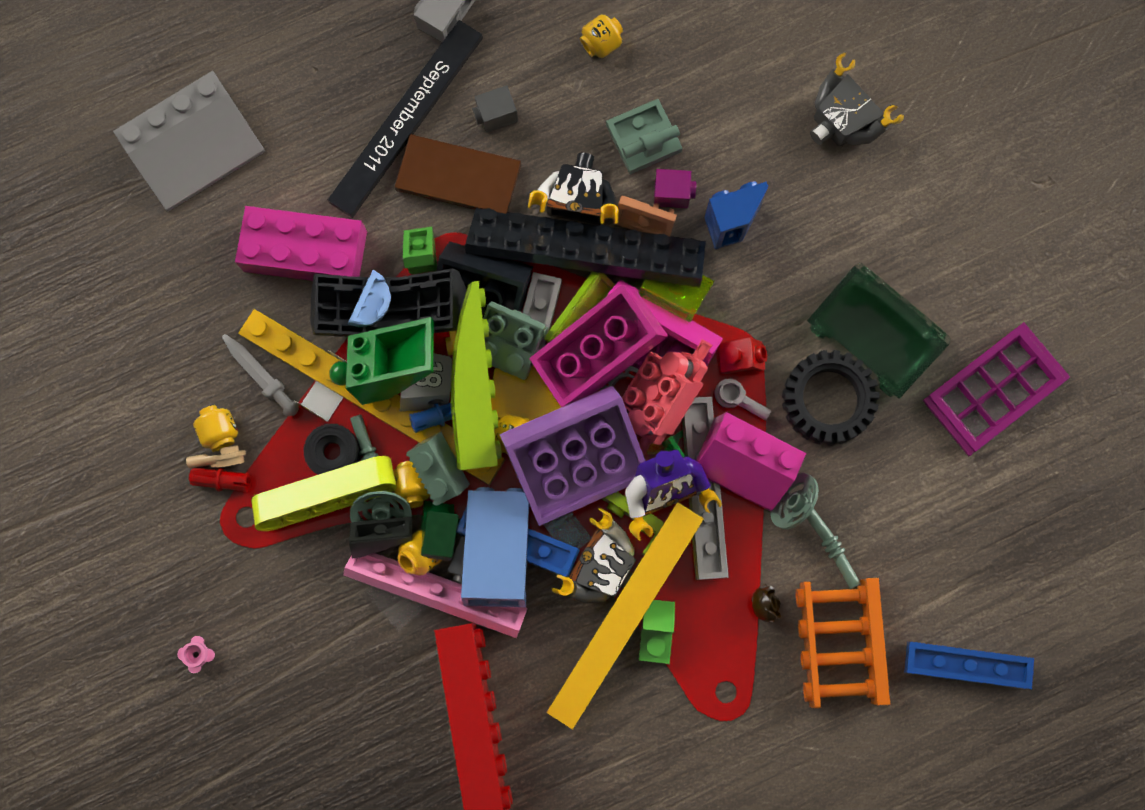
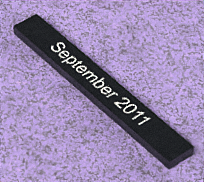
(405, 119)

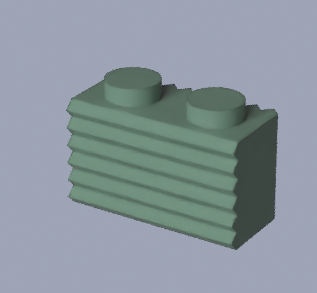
(438, 468)

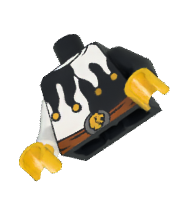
(577, 193)

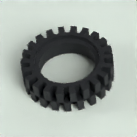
(849, 369)

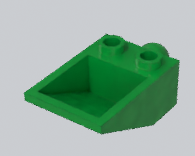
(386, 360)

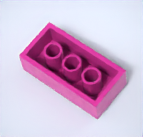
(299, 244)
(598, 346)

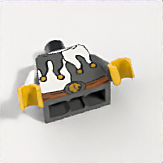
(602, 566)

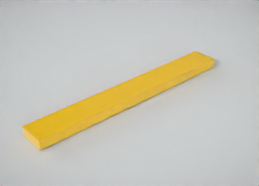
(625, 615)

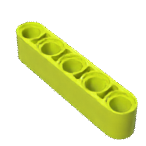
(322, 493)

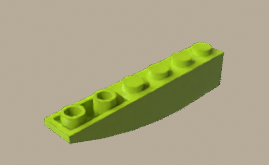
(471, 388)

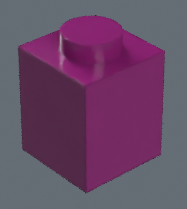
(674, 188)

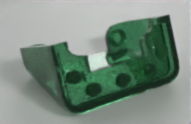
(880, 329)

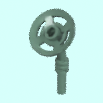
(379, 505)
(805, 509)

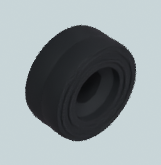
(321, 438)

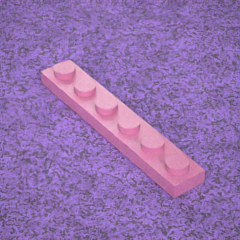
(432, 592)

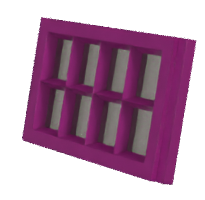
(996, 389)

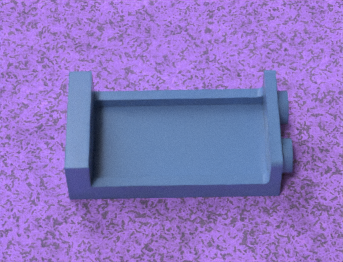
(495, 548)

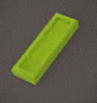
(589, 295)

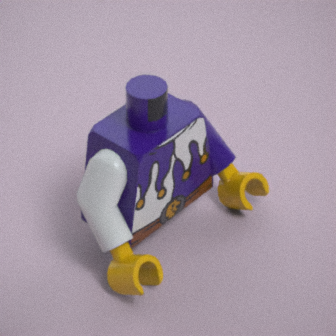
(663, 483)

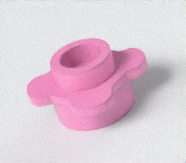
(186, 654)

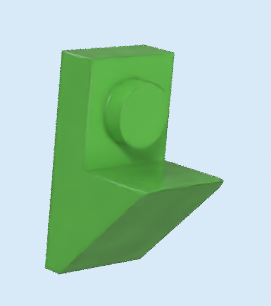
(419, 250)
(657, 632)

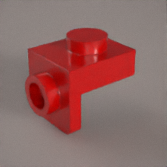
(742, 355)

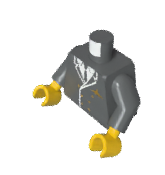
(847, 111)

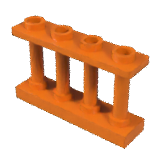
(869, 625)

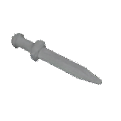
(271, 388)

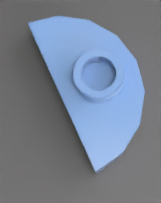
(372, 303)

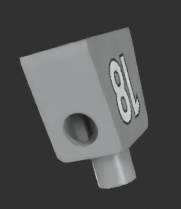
(431, 389)

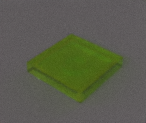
(676, 298)

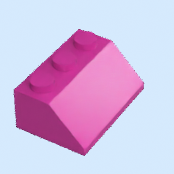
(749, 461)

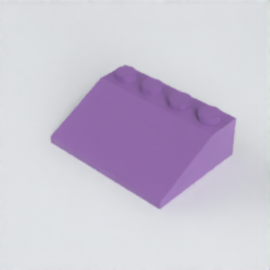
(574, 454)

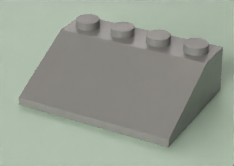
(189, 141)

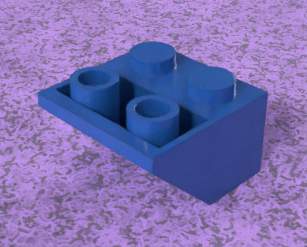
(732, 213)

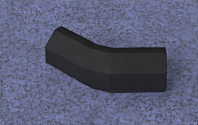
(412, 298)

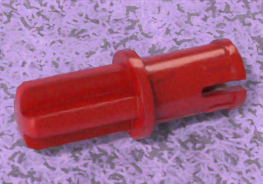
(220, 479)

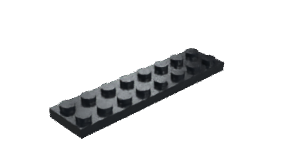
(586, 247)

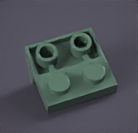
(644, 136)
(512, 339)

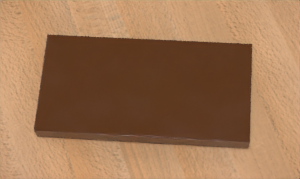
(457, 175)

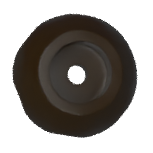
(766, 604)

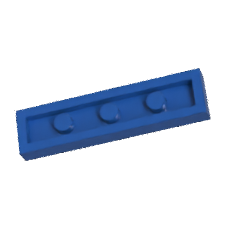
(542, 551)
(969, 665)

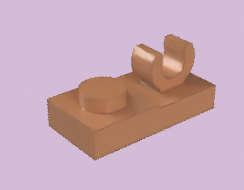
(644, 218)

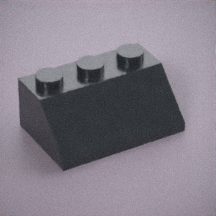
(502, 279)

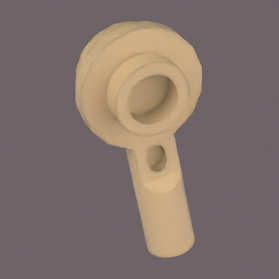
(229, 456)

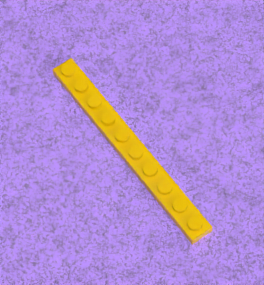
(317, 364)

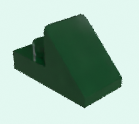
(438, 530)

